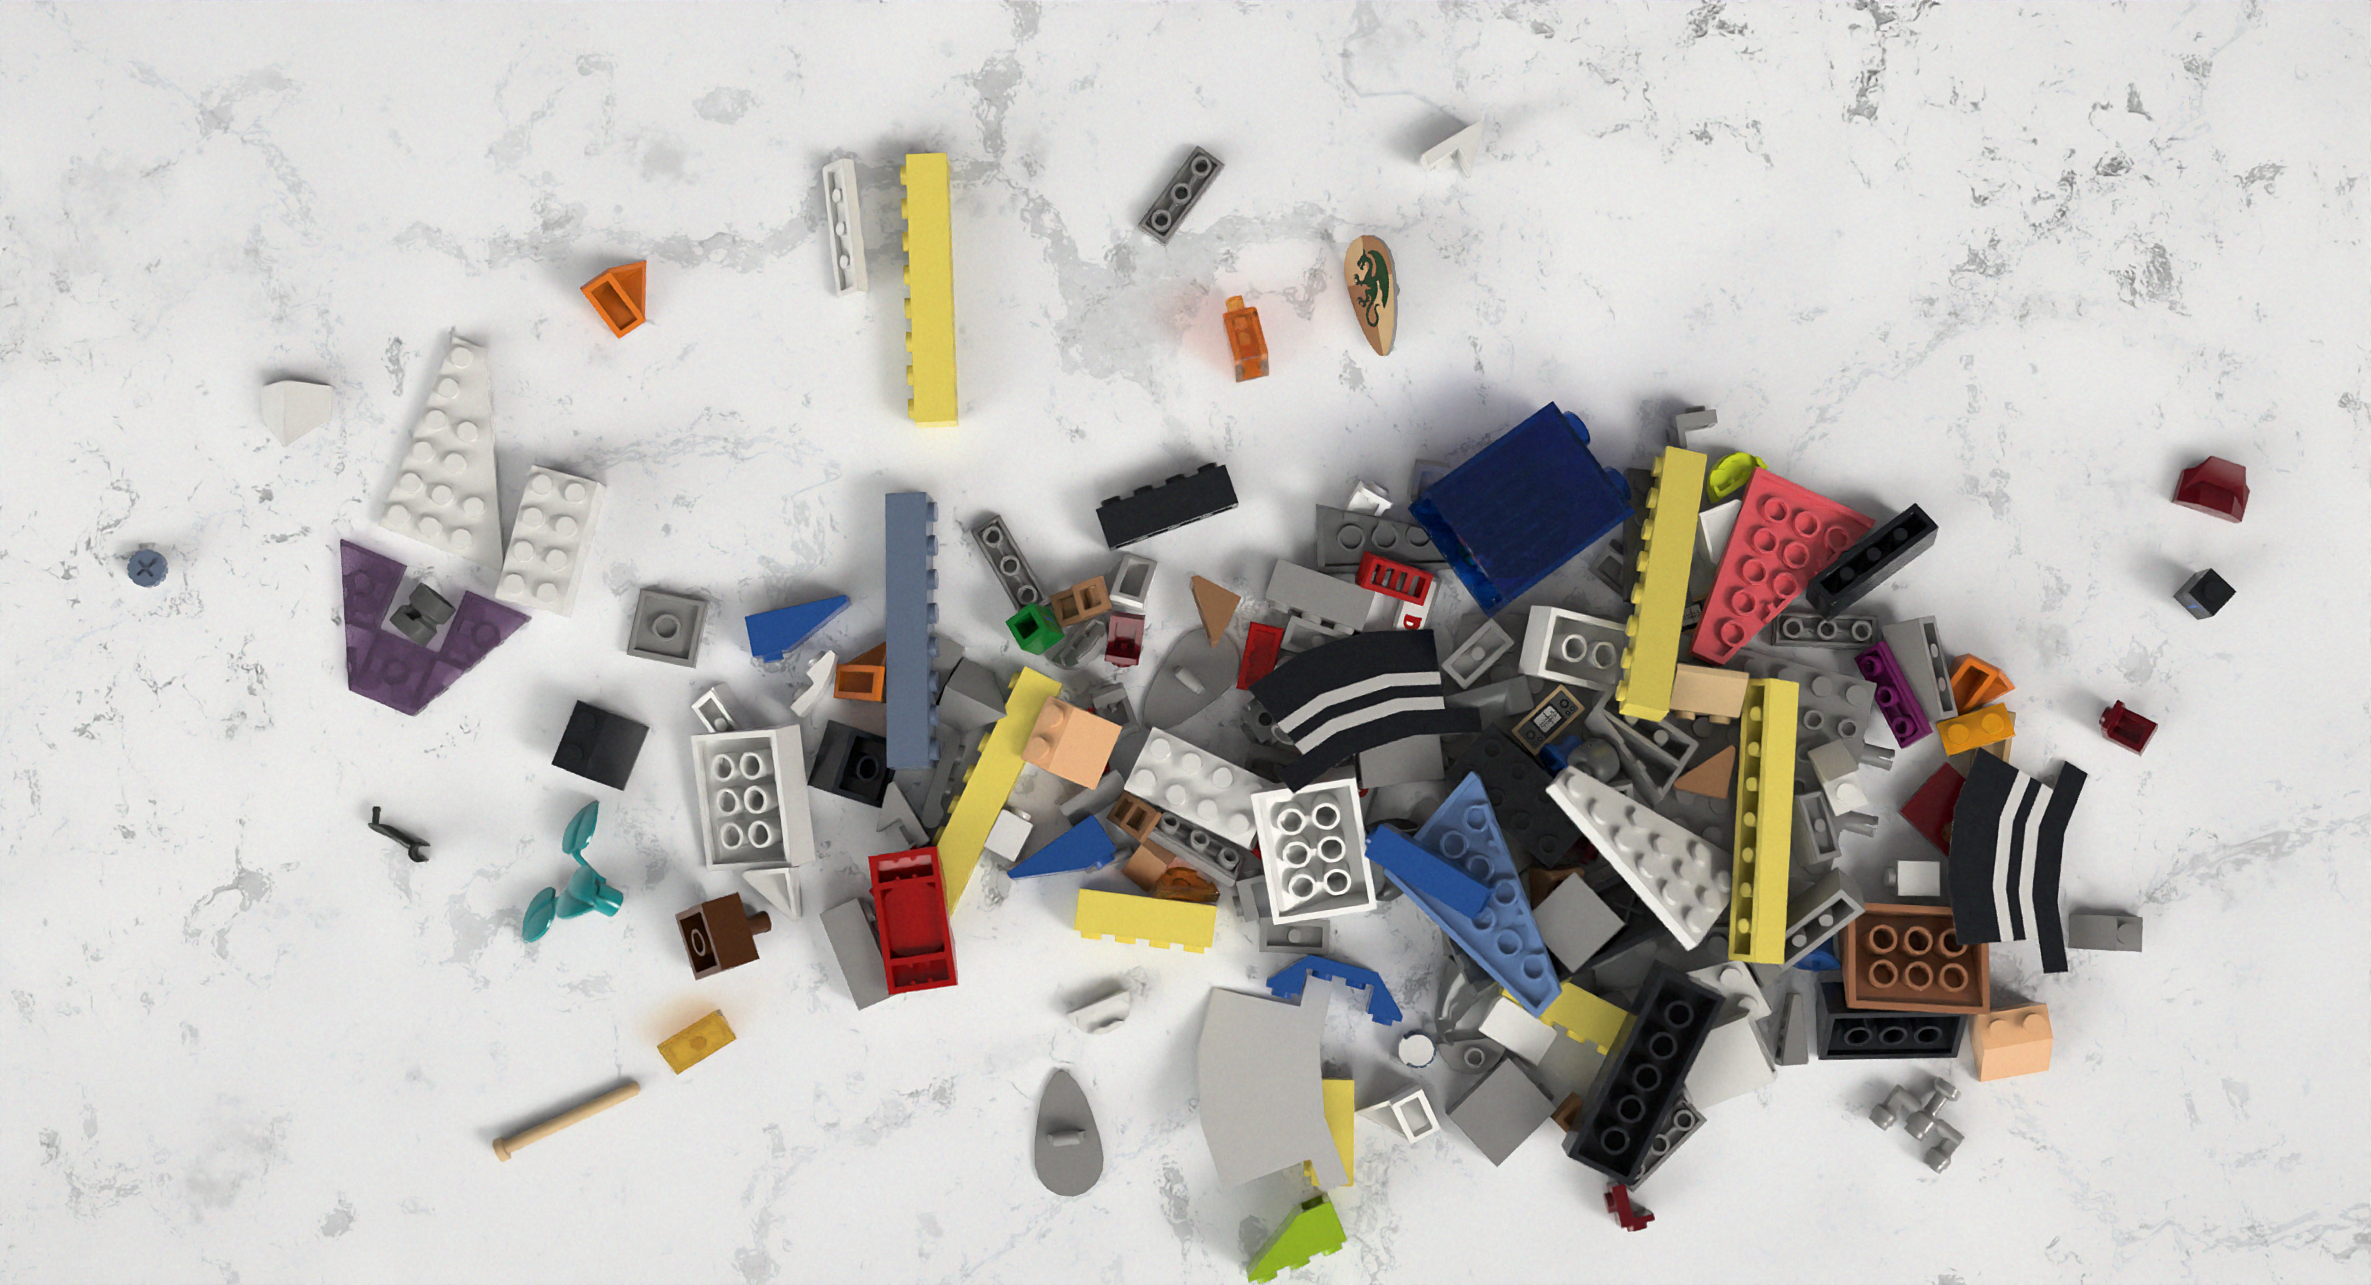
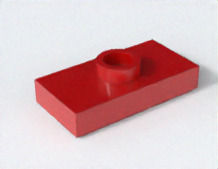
(1259, 653)

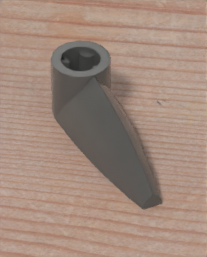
(1495, 699)

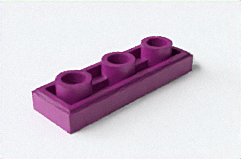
(1893, 695)

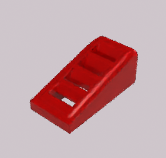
(1367, 568)

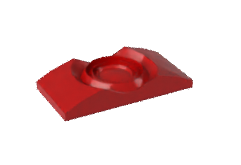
(913, 920)

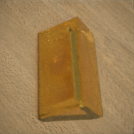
(697, 1042)

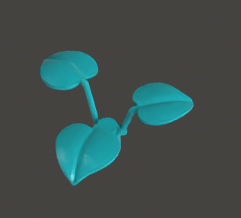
(585, 889)

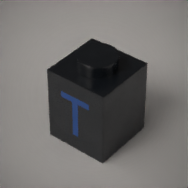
(2204, 594)

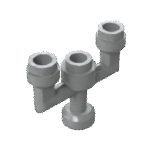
(1923, 1121)

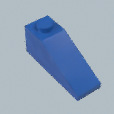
(787, 628)
(1074, 851)

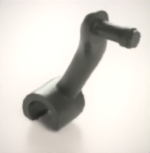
(397, 835)

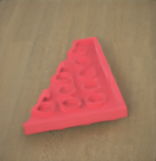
(1771, 554)

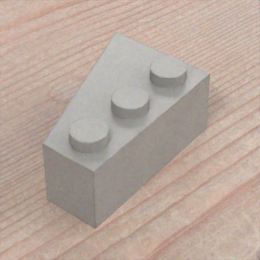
(1647, 749)

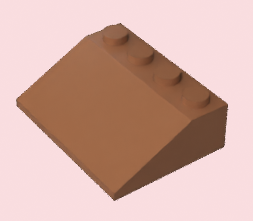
(1912, 962)

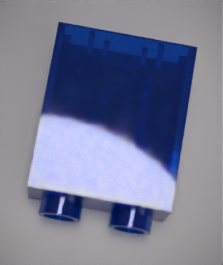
(1522, 507)

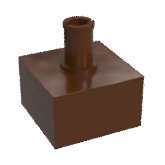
(720, 935)

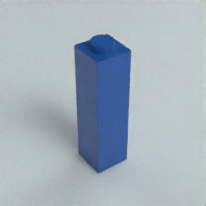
(1429, 870)

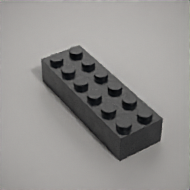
(1643, 1072)

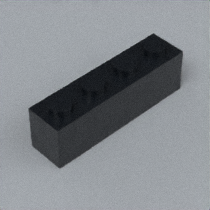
(1167, 507)
(1871, 562)

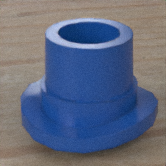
(1555, 756)
(1820, 958)

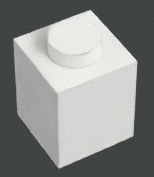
(1010, 833)
(1913, 878)

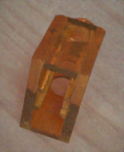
(1245, 340)

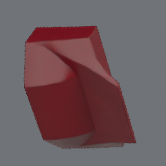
(2214, 489)

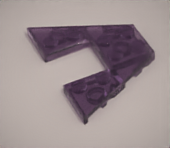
(393, 667)

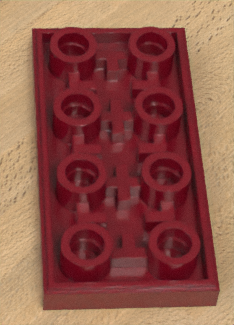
(1934, 805)

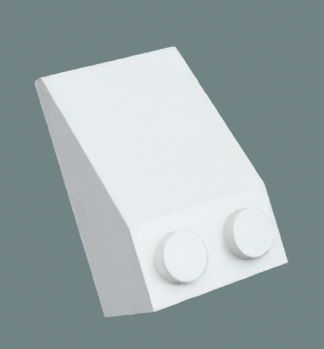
(1573, 648)

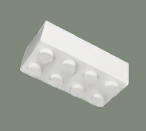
(550, 541)
(1197, 787)

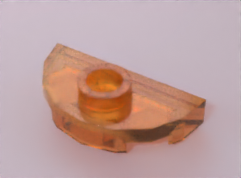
(1184, 885)

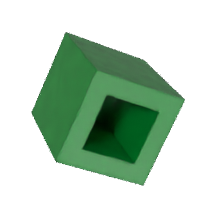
(1035, 629)

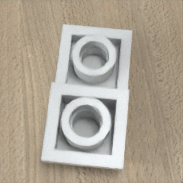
(821, 672)

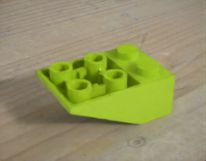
(1303, 1233)

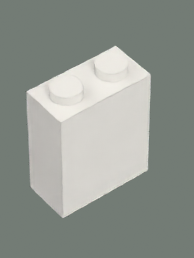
(1729, 1063)

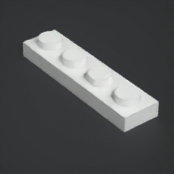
(845, 229)

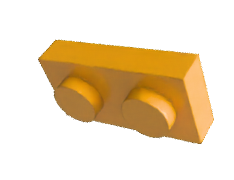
(1976, 729)

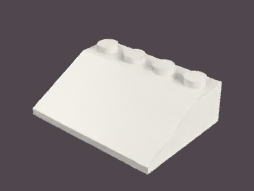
(753, 798)
(1314, 848)

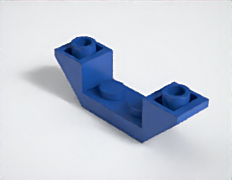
(1380, 1001)

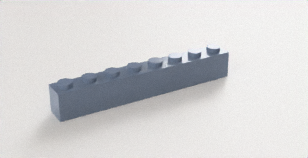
(910, 631)

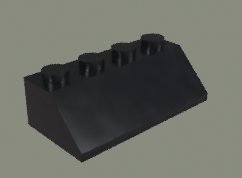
(1881, 1033)

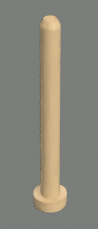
(504, 1148)

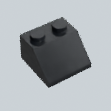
(600, 745)
(852, 764)

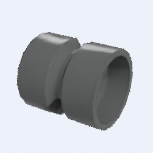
(422, 614)

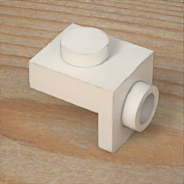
(1369, 499)

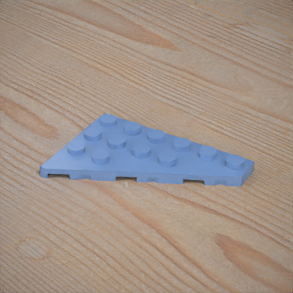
(1506, 935)

